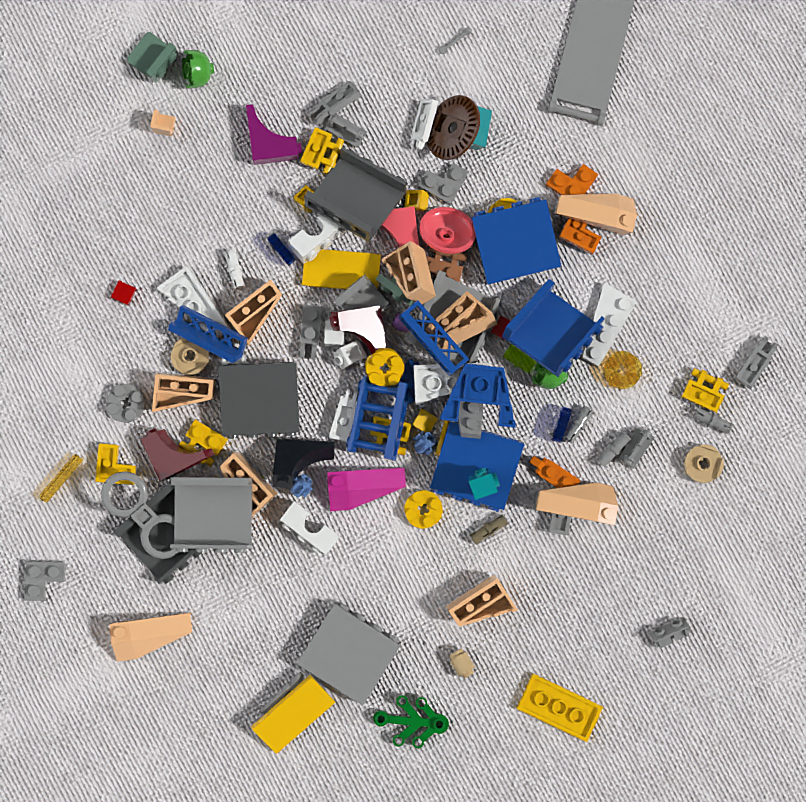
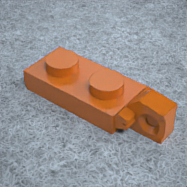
(553, 473)

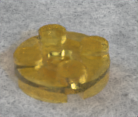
(628, 361)

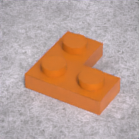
(579, 184)
(577, 235)

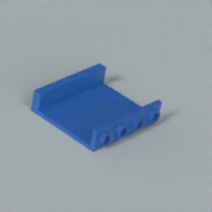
(516, 240)
(551, 330)
(465, 455)

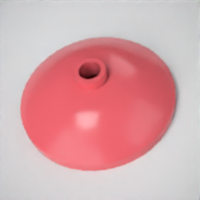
(447, 230)

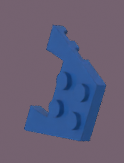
(483, 386)

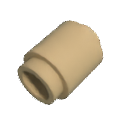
(462, 663)

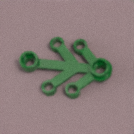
(414, 721)

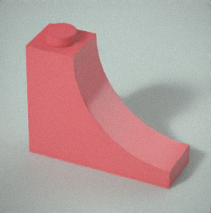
(402, 226)

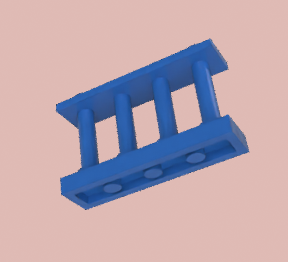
(393, 430)

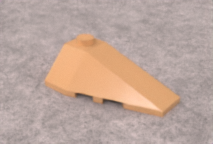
(604, 211)
(586, 501)
(141, 636)

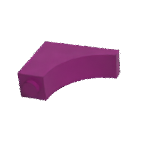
(267, 145)

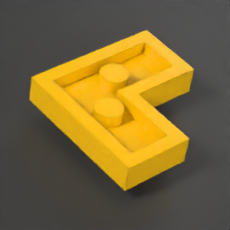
(108, 464)

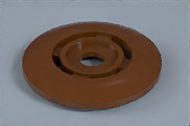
(457, 110)

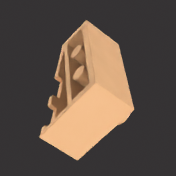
(463, 320)
(238, 467)
(481, 602)

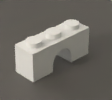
(308, 246)
(295, 519)

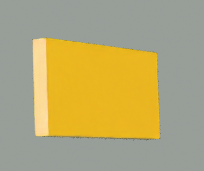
(340, 269)
(559, 707)
(293, 714)

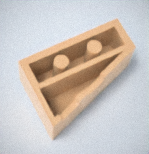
(411, 272)
(254, 310)
(181, 390)

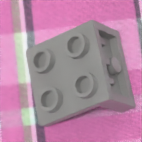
(361, 294)

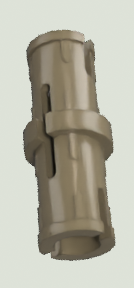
(489, 529)

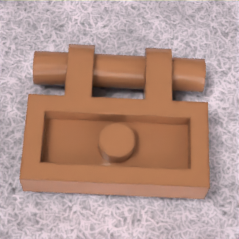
(451, 269)

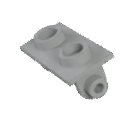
(345, 130)
(636, 447)
(677, 628)

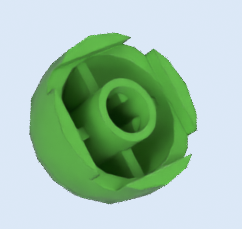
(196, 68)
(546, 379)

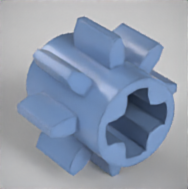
(424, 443)
(301, 486)

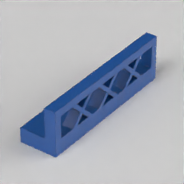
(208, 339)
(430, 345)

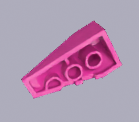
(359, 487)

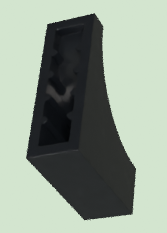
(296, 455)

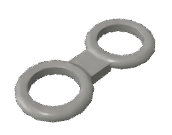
(140, 512)

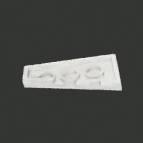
(615, 309)

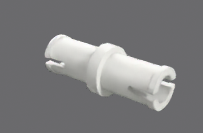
(234, 269)

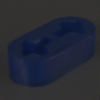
(281, 249)
(561, 424)

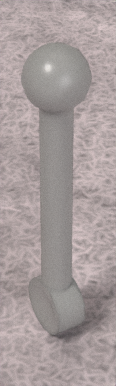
(467, 31)

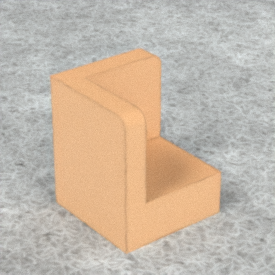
(162, 123)

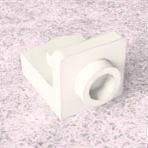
(349, 355)

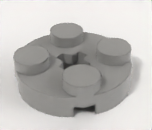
(135, 397)

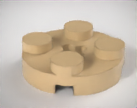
(187, 366)
(713, 458)

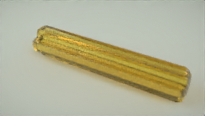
(60, 478)

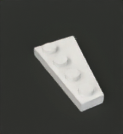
(186, 290)
(433, 382)

